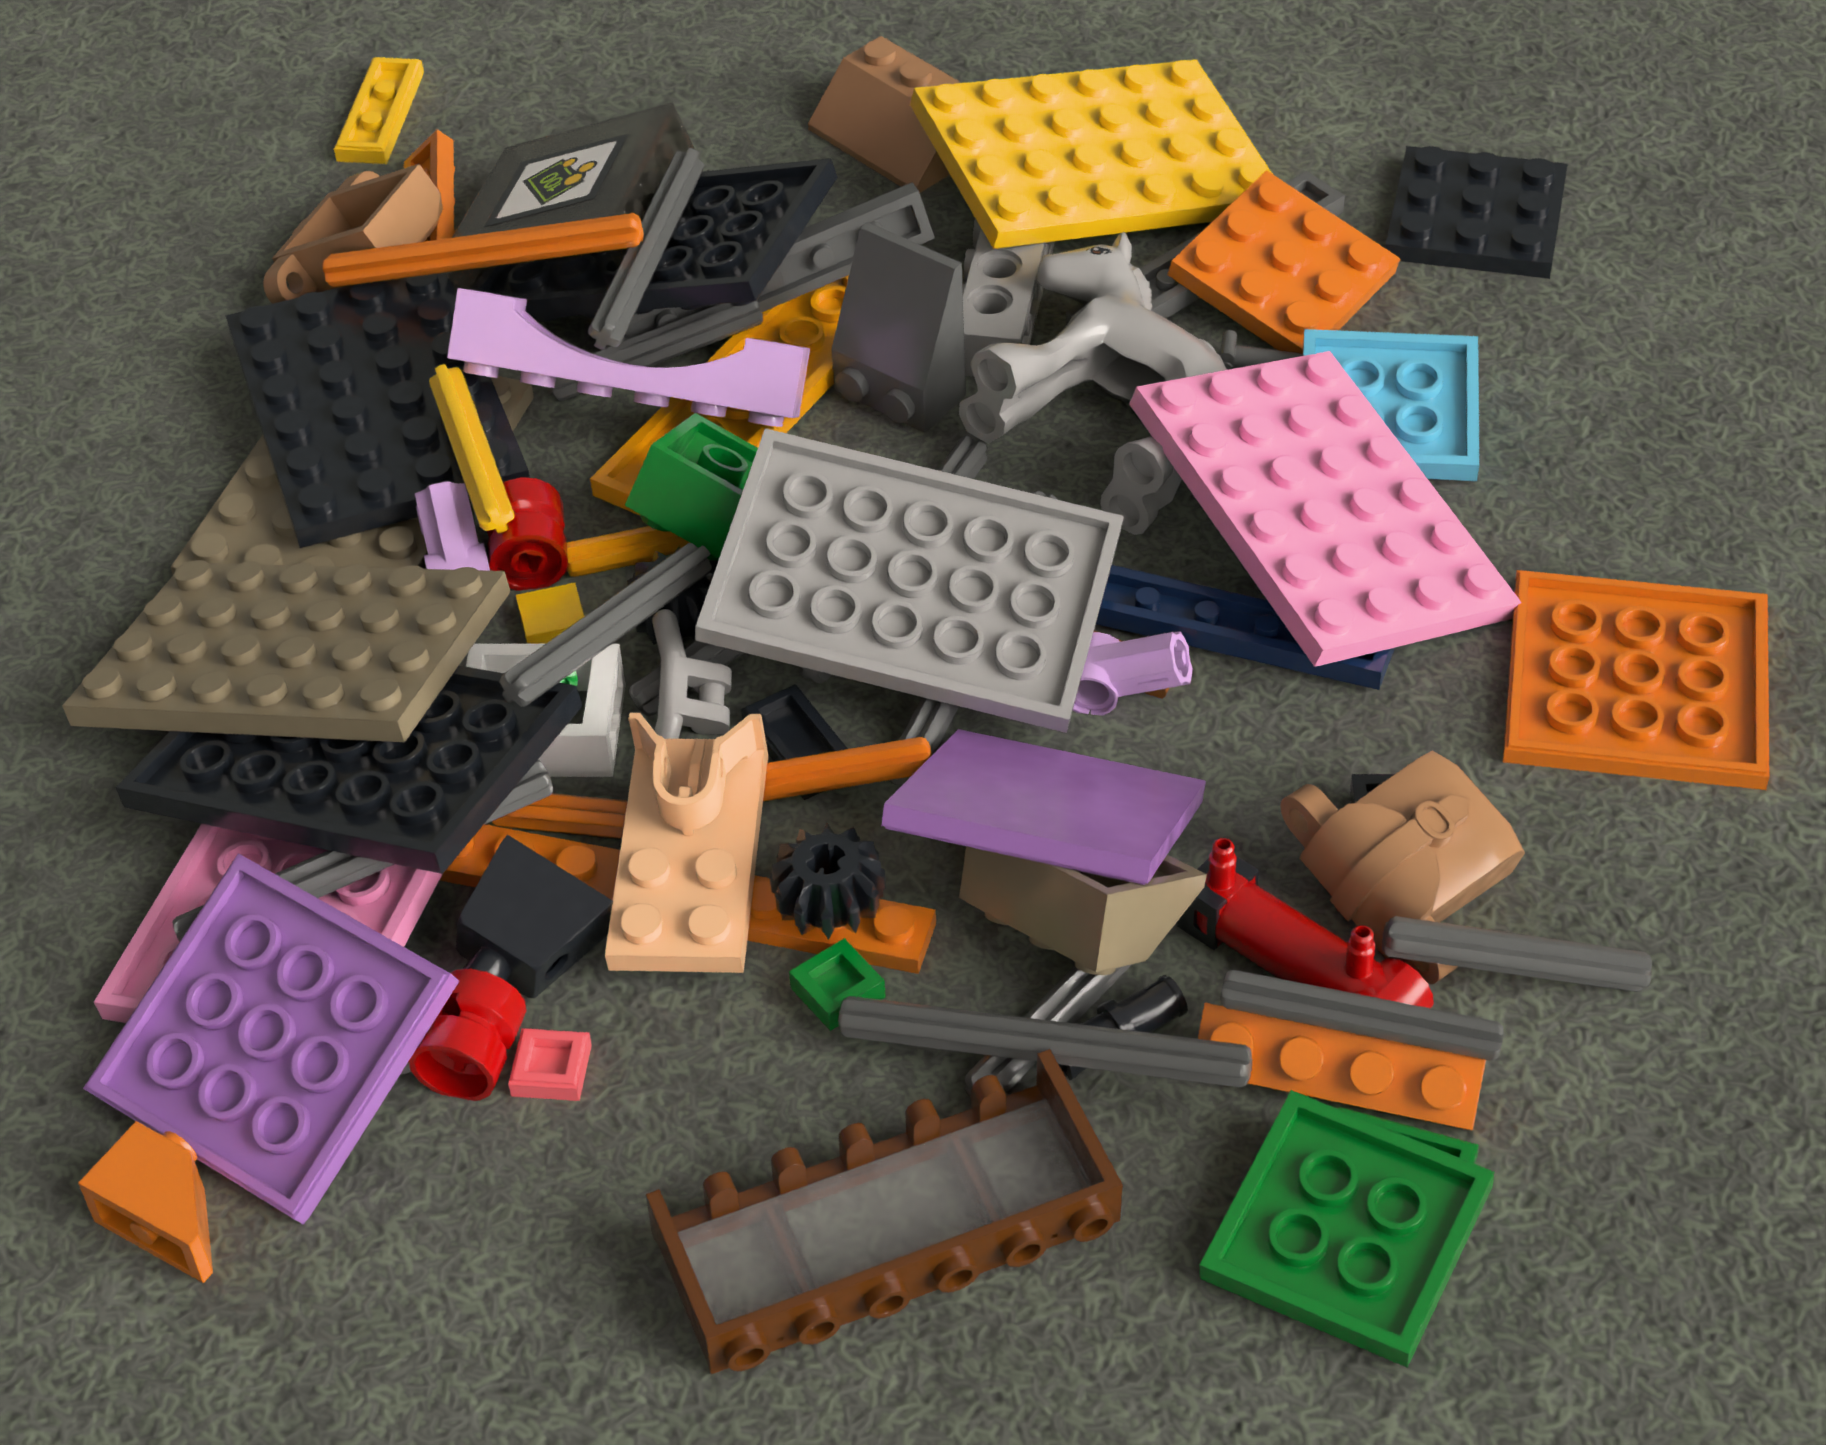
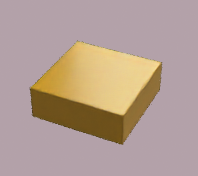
(549, 612)

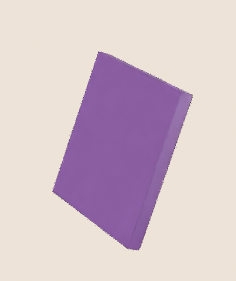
(1046, 806)
(272, 1036)

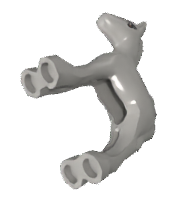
(1106, 342)

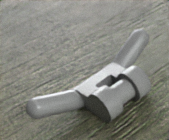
(676, 673)

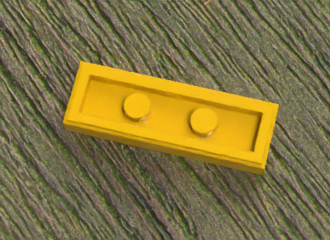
(379, 110)

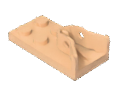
(688, 851)

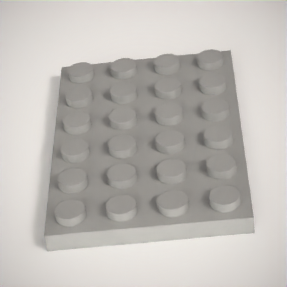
(911, 580)

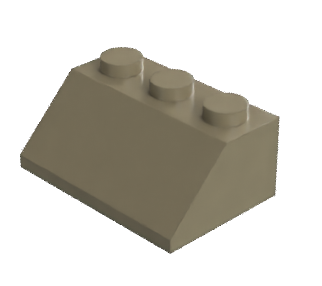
(1078, 913)

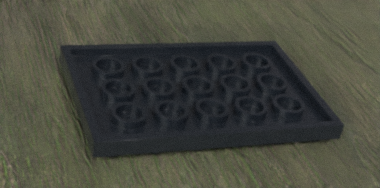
(719, 254)
(352, 403)
(361, 797)

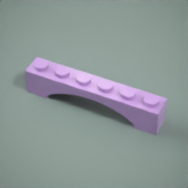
(498, 333)

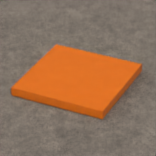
(1639, 680)

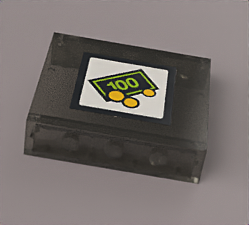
(576, 177)

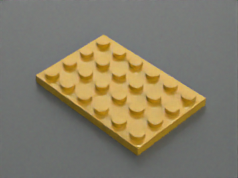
(1090, 150)

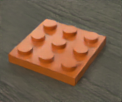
(1283, 265)

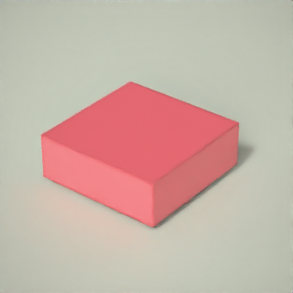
(550, 1064)

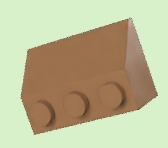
(871, 114)

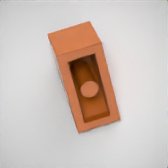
(153, 1198)

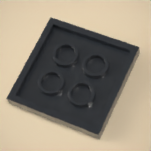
(1477, 211)

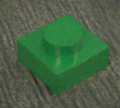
(831, 978)

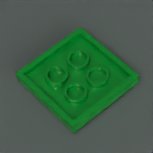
(1347, 1227)

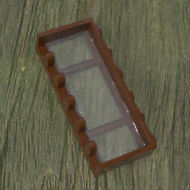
(887, 1219)

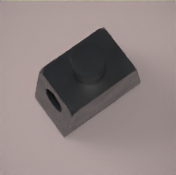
(529, 919)

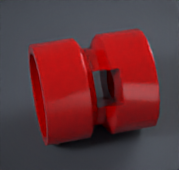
(535, 543)
(470, 1037)

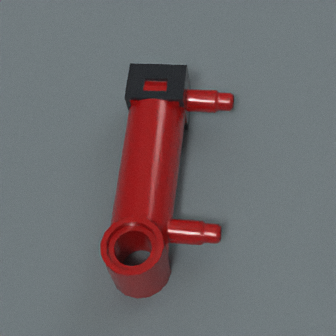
(1286, 941)

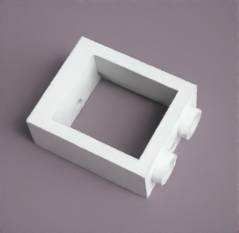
(579, 748)

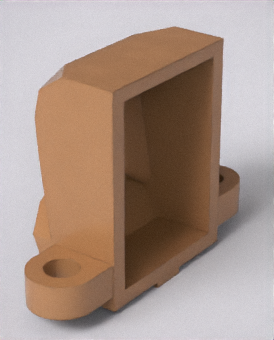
(358, 216)
(1405, 848)

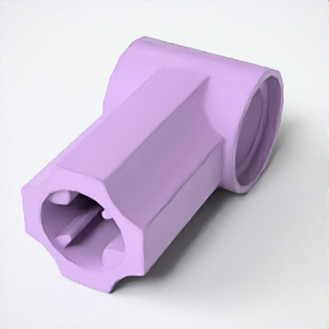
(449, 528)
(1130, 668)

